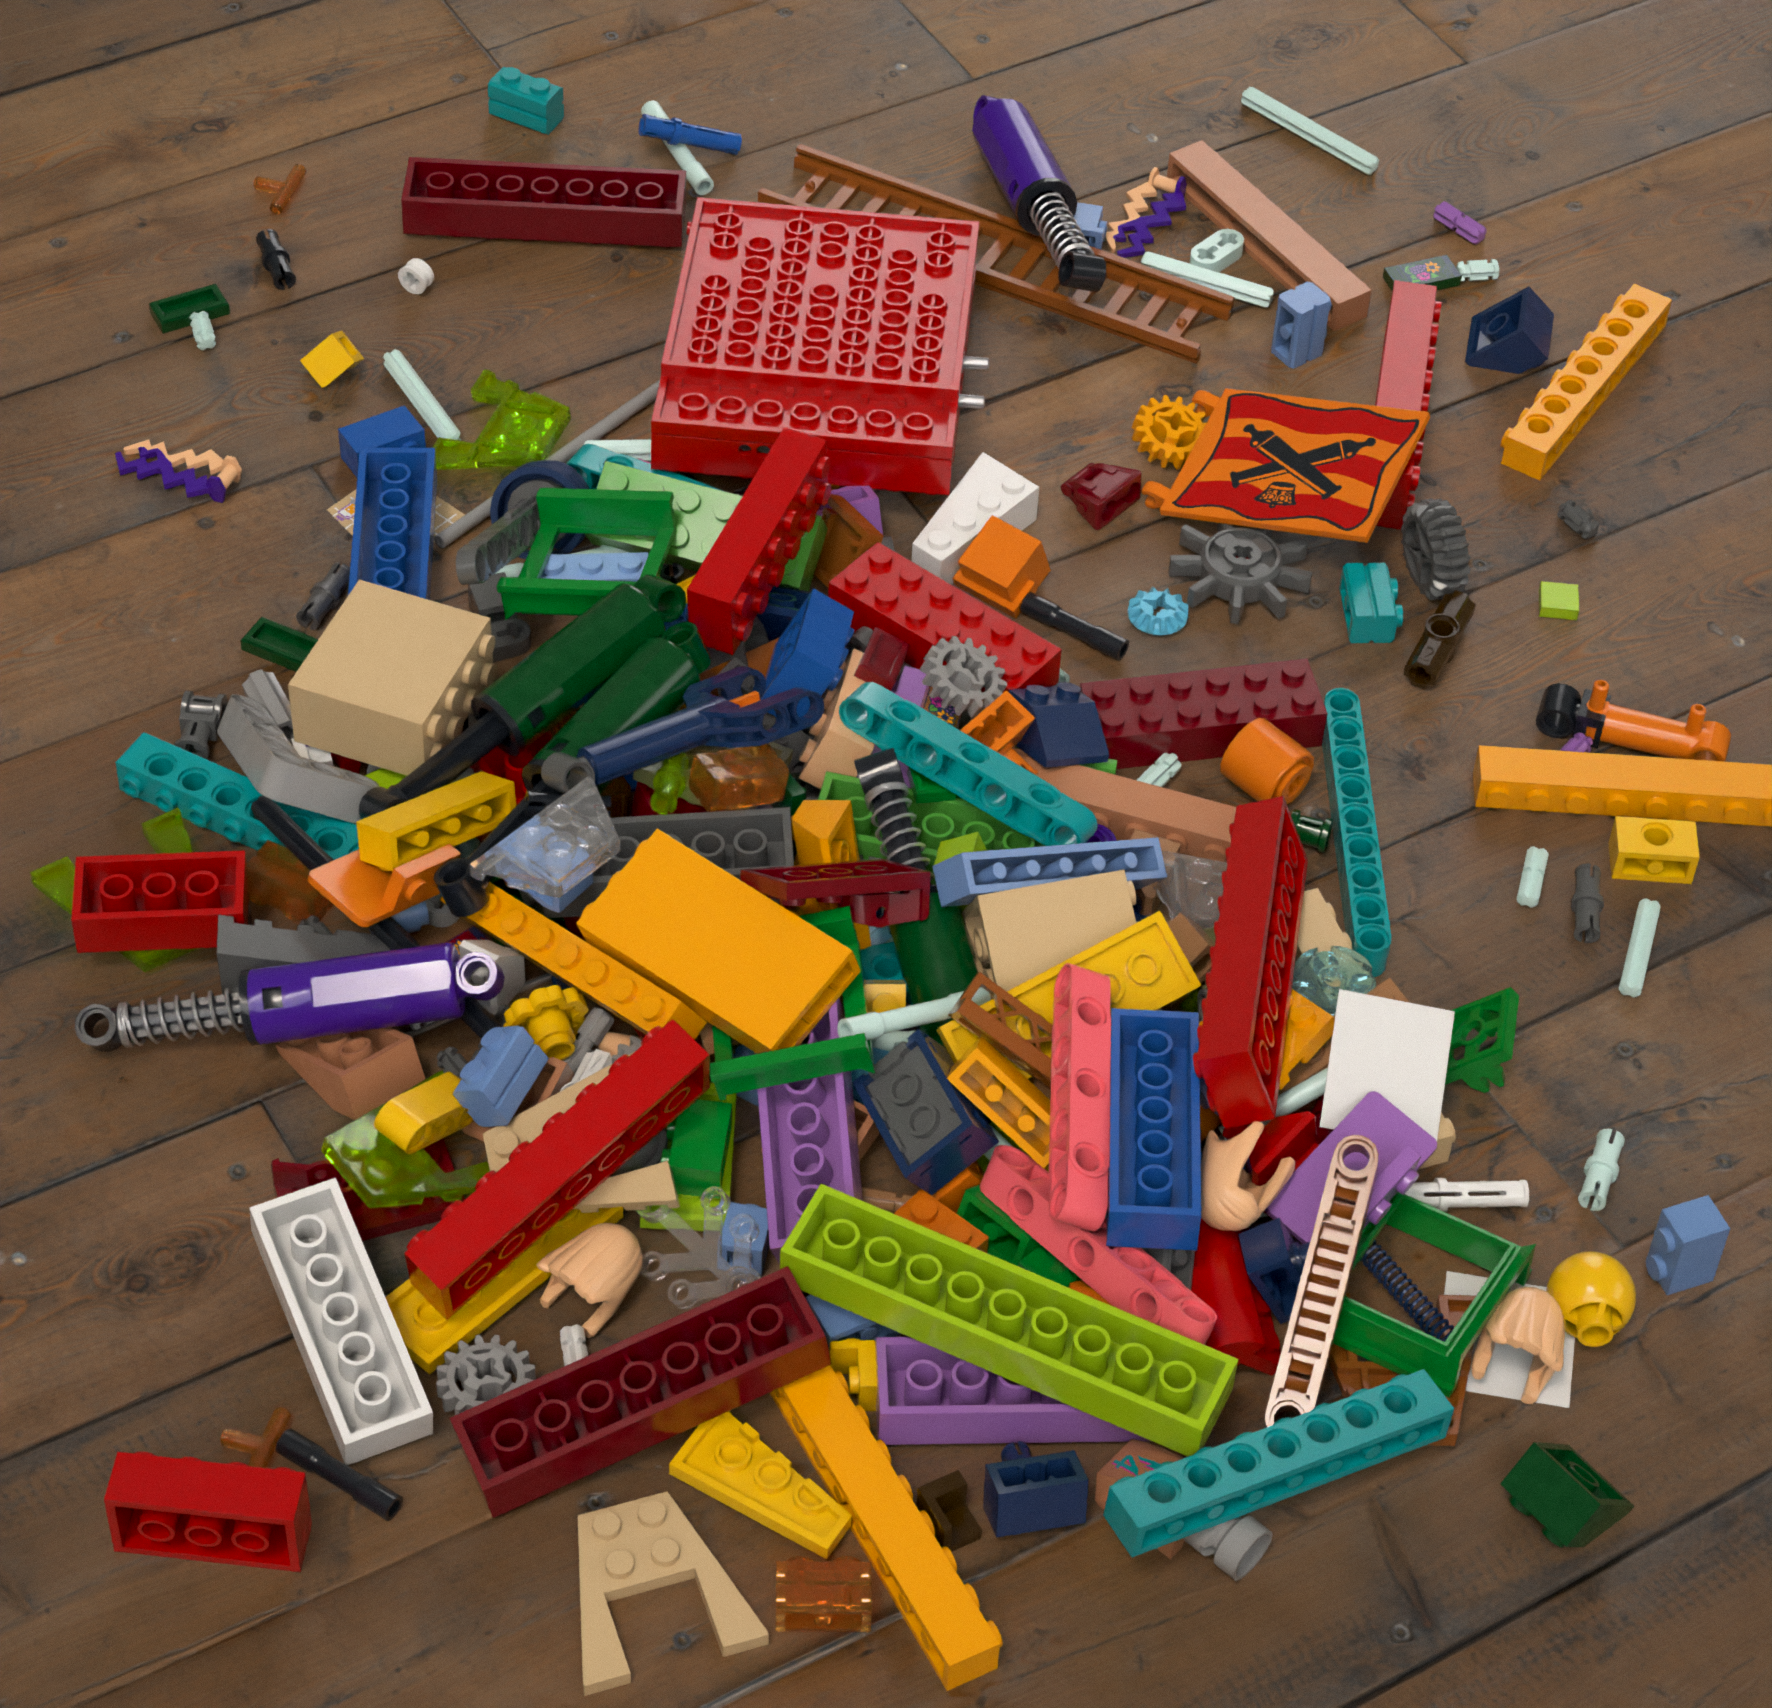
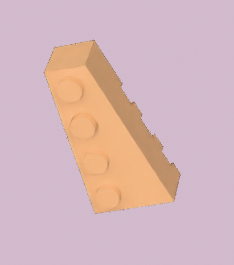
(835, 744)

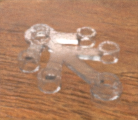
(704, 1252)

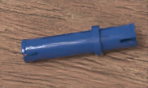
(676, 131)

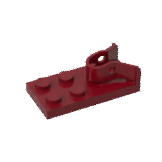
(851, 884)
(369, 1221)

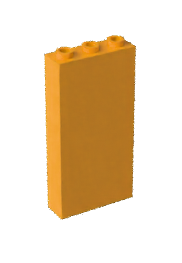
(718, 945)

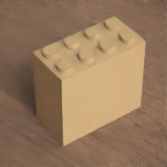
(391, 678)
(1044, 924)

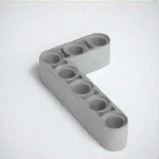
(280, 771)

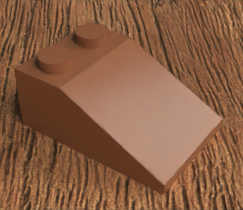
(356, 1068)

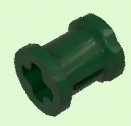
(1312, 830)

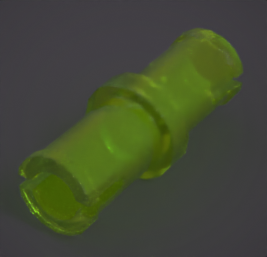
(669, 784)

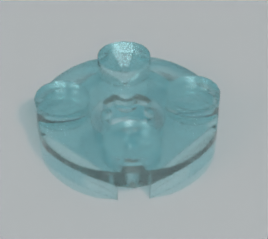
(1341, 964)

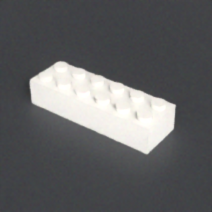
(341, 1321)

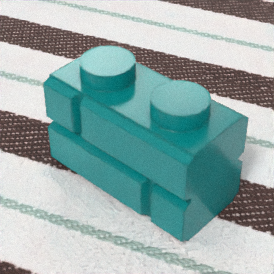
(525, 100)
(1369, 603)

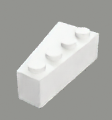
(984, 491)

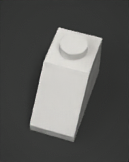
(507, 959)

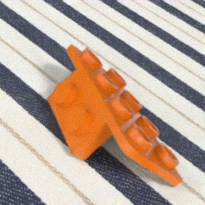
(373, 894)

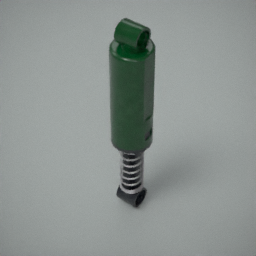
(934, 952)

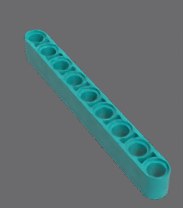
(1355, 829)

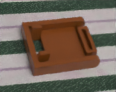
(846, 538)

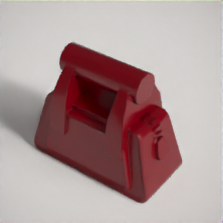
(1103, 492)

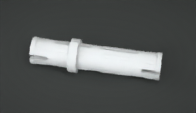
(1511, 1193)

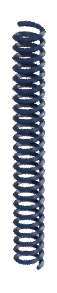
(1400, 1299)

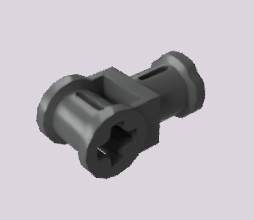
(200, 721)

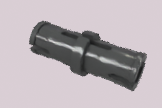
(1587, 903)

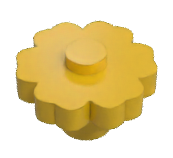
(550, 1018)

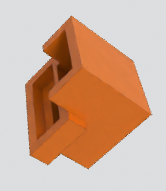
(1002, 566)

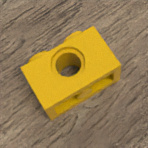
(1653, 850)

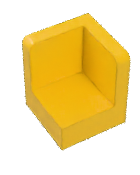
(331, 358)

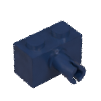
(1274, 1265)
(1034, 1491)

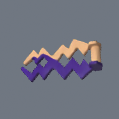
(1172, 202)
(213, 486)

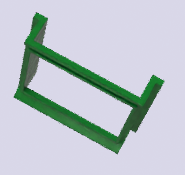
(588, 513)
(807, 1060)
(1407, 1348)

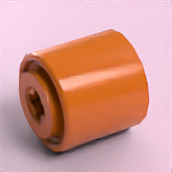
(1267, 762)

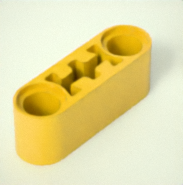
(423, 1114)

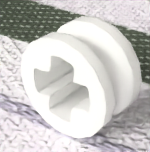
(416, 276)

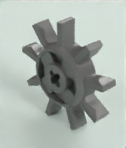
(1240, 568)

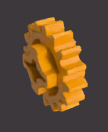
(1167, 430)

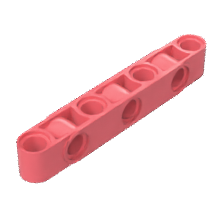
(1080, 1098)
(1120, 1275)

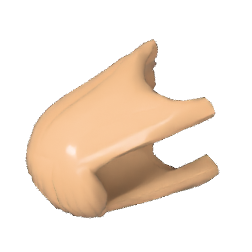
(1227, 1192)
(600, 1266)
(1528, 1321)

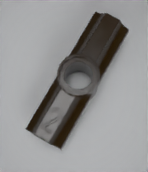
(1439, 639)

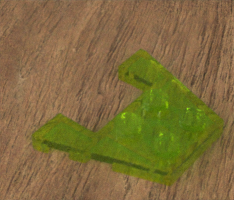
(517, 433)

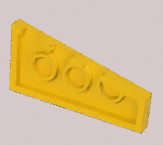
(745, 1474)

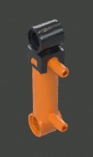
(1596, 718)

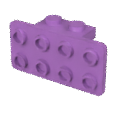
(1401, 1150)

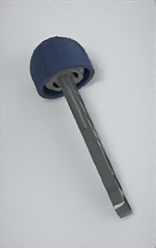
(516, 521)

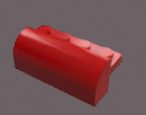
(1243, 1317)

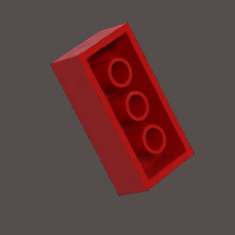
(157, 900)
(208, 1511)

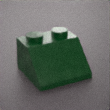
(1564, 1494)

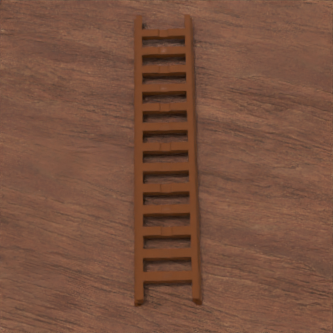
(1009, 232)

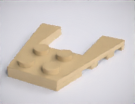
(629, 1190)
(640, 1550)

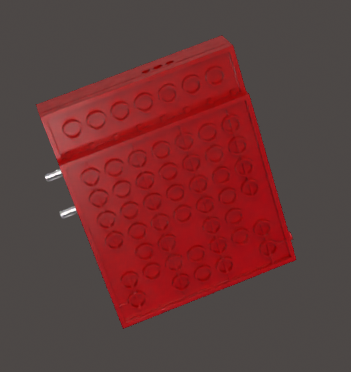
(823, 330)

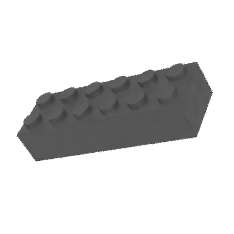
(725, 838)

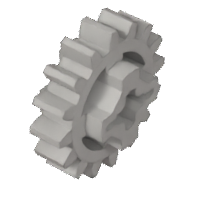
(963, 676)
(482, 1373)

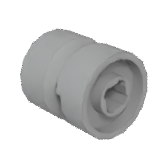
(1235, 1545)

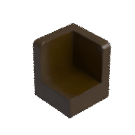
(946, 1506)

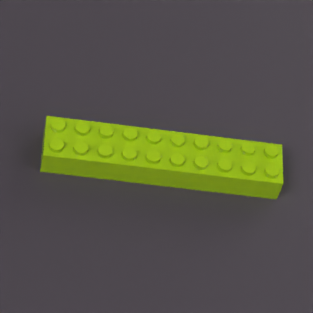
(1009, 1321)

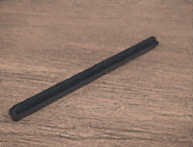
(387, 930)

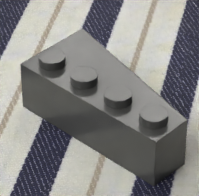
(261, 946)

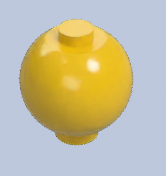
(1593, 1296)

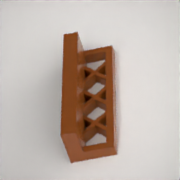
(995, 1031)

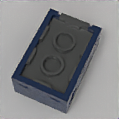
(923, 1115)

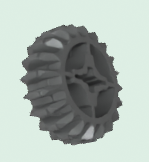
(1435, 548)

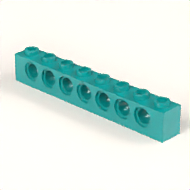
(217, 797)
(1276, 1462)

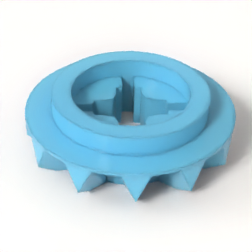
(1167, 621)

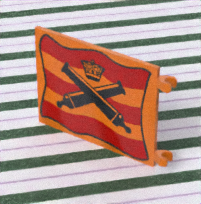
(1291, 464)

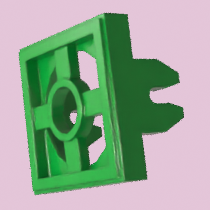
(1486, 1016)

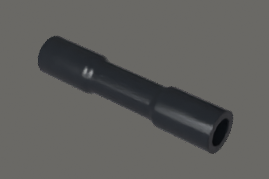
(1055, 616)
(316, 1460)

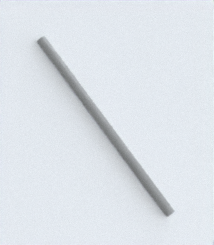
(563, 455)

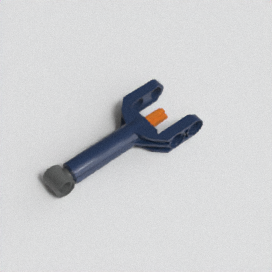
(708, 720)

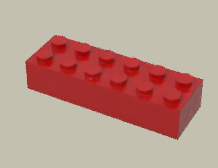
(759, 540)
(923, 608)

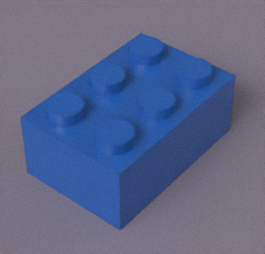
(810, 649)

